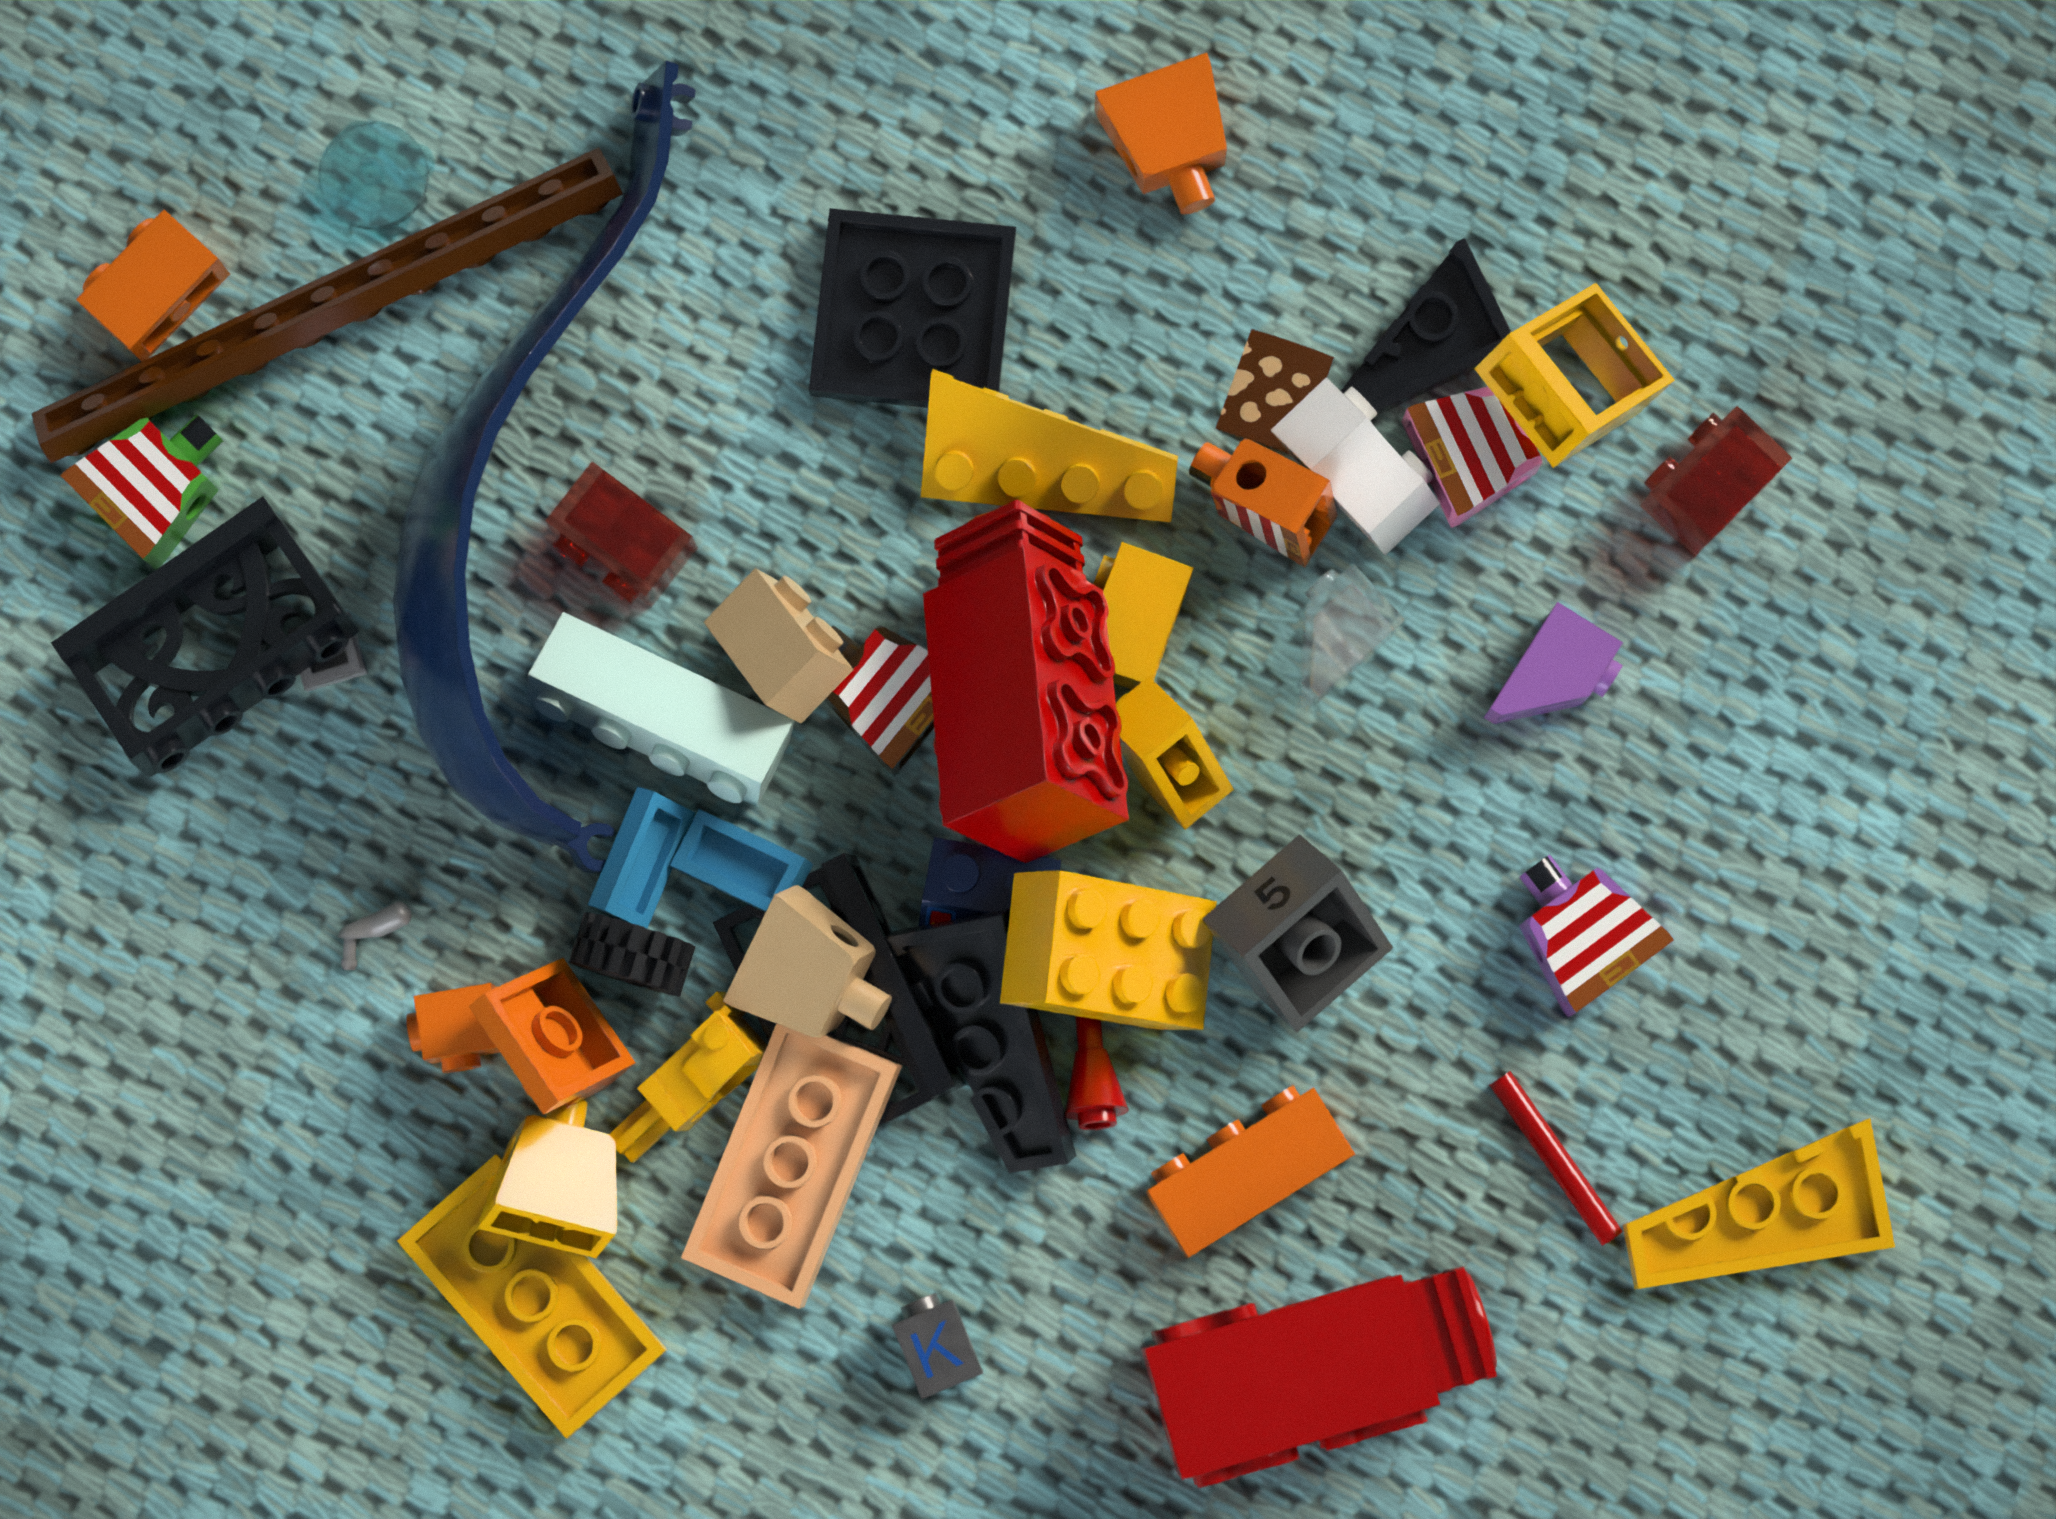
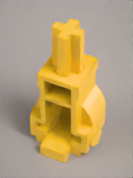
(692, 1079)

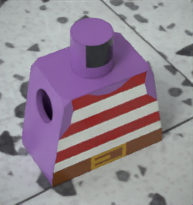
(1586, 933)

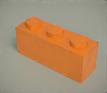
(1248, 1169)

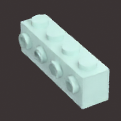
(658, 710)

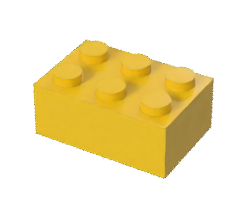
(1107, 951)

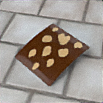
(1268, 385)

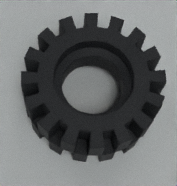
(632, 954)

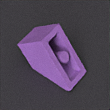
(1558, 668)

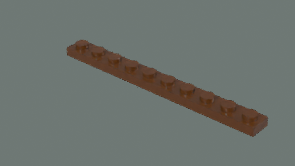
(325, 305)

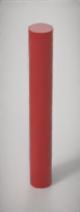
(1556, 1158)

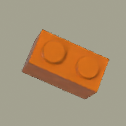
(152, 284)

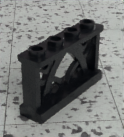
(156, 602)

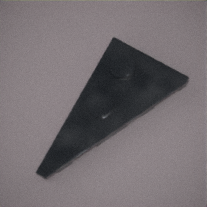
(1437, 336)

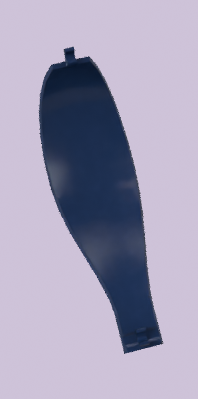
(438, 519)

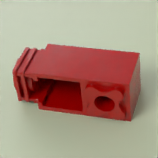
(1022, 687)
(1327, 1369)

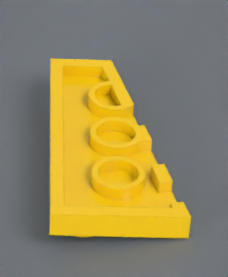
(1006, 451)
(1780, 1213)

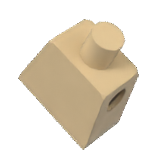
(807, 969)

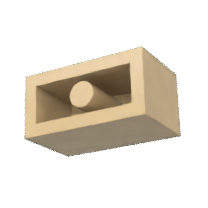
(779, 644)

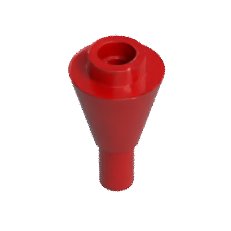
(1094, 1088)

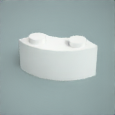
(1368, 478)

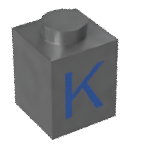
(936, 1345)

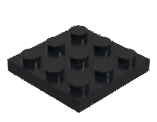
(909, 301)

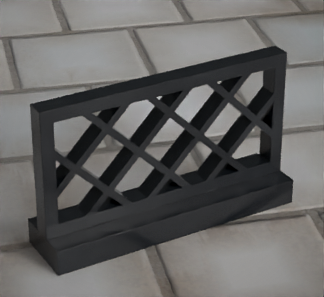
(906, 1022)

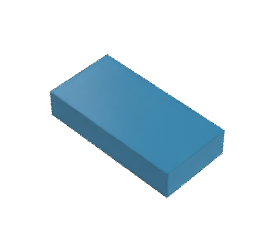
(641, 858)
(738, 861)

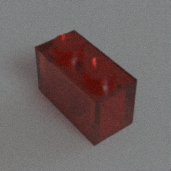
(1715, 480)
(620, 536)

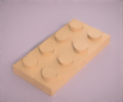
(791, 1163)

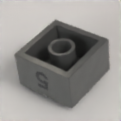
(1298, 933)

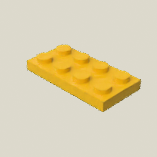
(534, 1307)

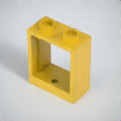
(1543, 397)

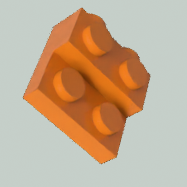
(552, 1036)

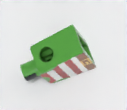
(148, 484)

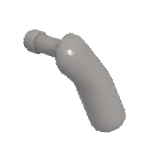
(373, 925)

